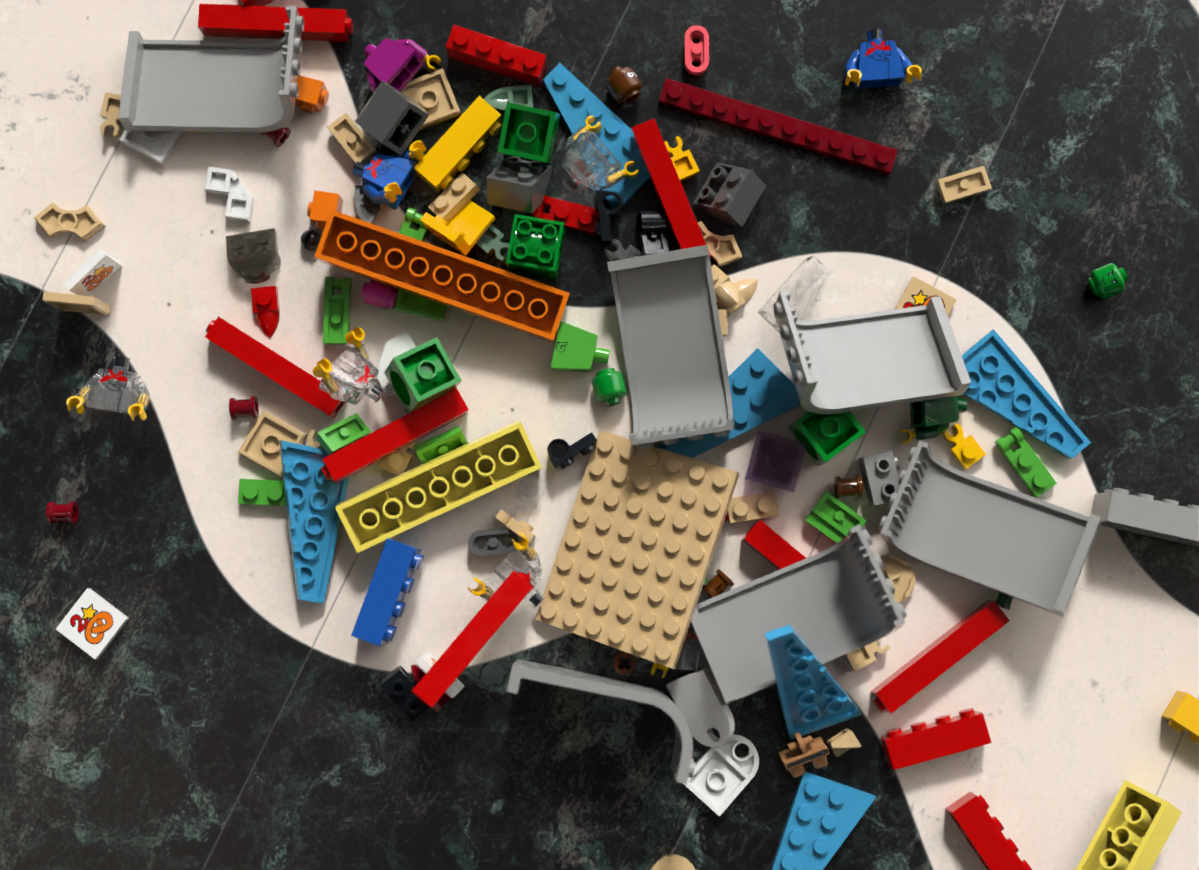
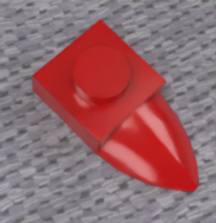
(266, 308)

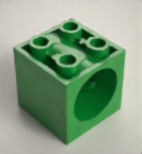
(528, 132)
(535, 247)
(422, 375)
(826, 433)

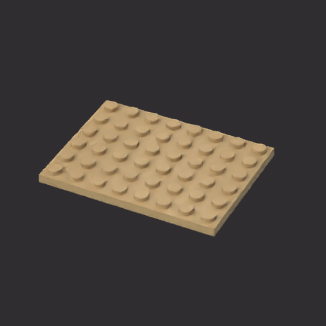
(637, 548)

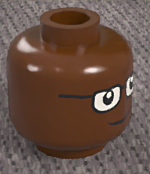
(623, 85)

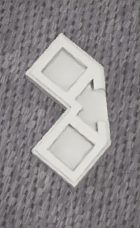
(239, 200)
(392, 349)

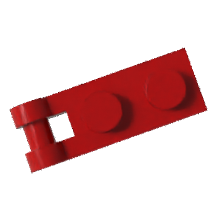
(574, 215)

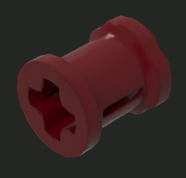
(278, 136)
(243, 408)
(62, 512)

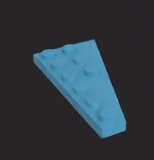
(578, 103)
(1014, 394)
(757, 395)
(311, 517)
(805, 687)
(818, 822)

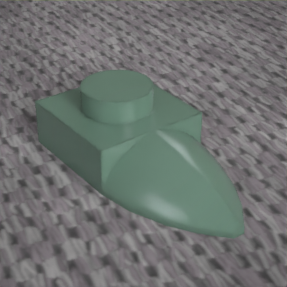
(513, 94)

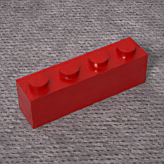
(496, 55)
(935, 739)
(985, 834)

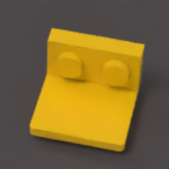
(463, 228)

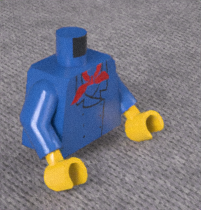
(879, 64)
(389, 176)

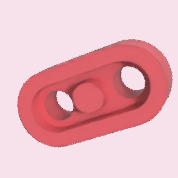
(696, 52)

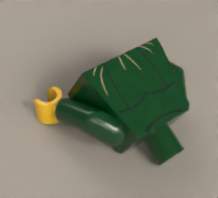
(933, 417)

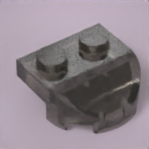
(253, 255)

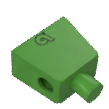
(576, 350)

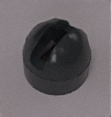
(314, 241)

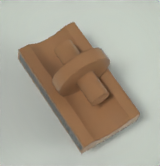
(803, 751)

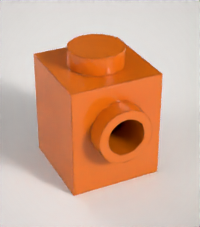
(311, 95)
(321, 206)

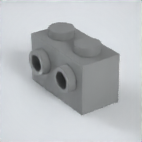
(880, 476)

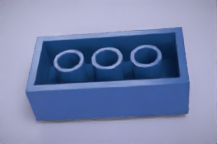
(386, 592)

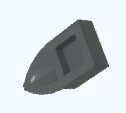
(364, 207)

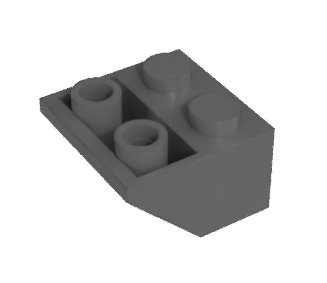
(392, 117)
(518, 184)
(730, 193)

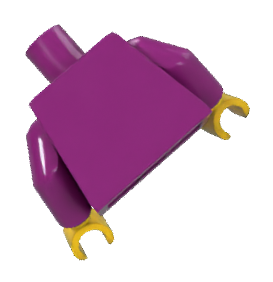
(396, 62)

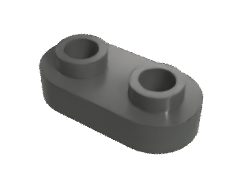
(493, 542)

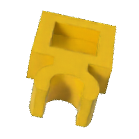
(682, 161)
(965, 449)

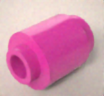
(379, 294)

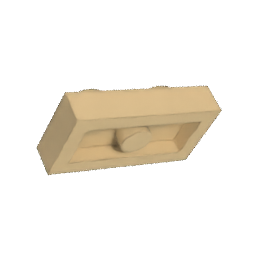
(352, 139)
(963, 185)
(454, 197)
(753, 507)

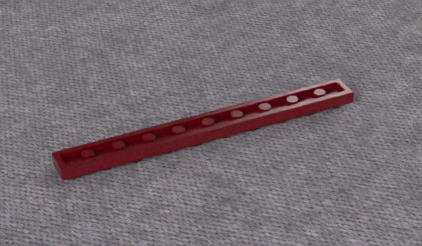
(777, 126)

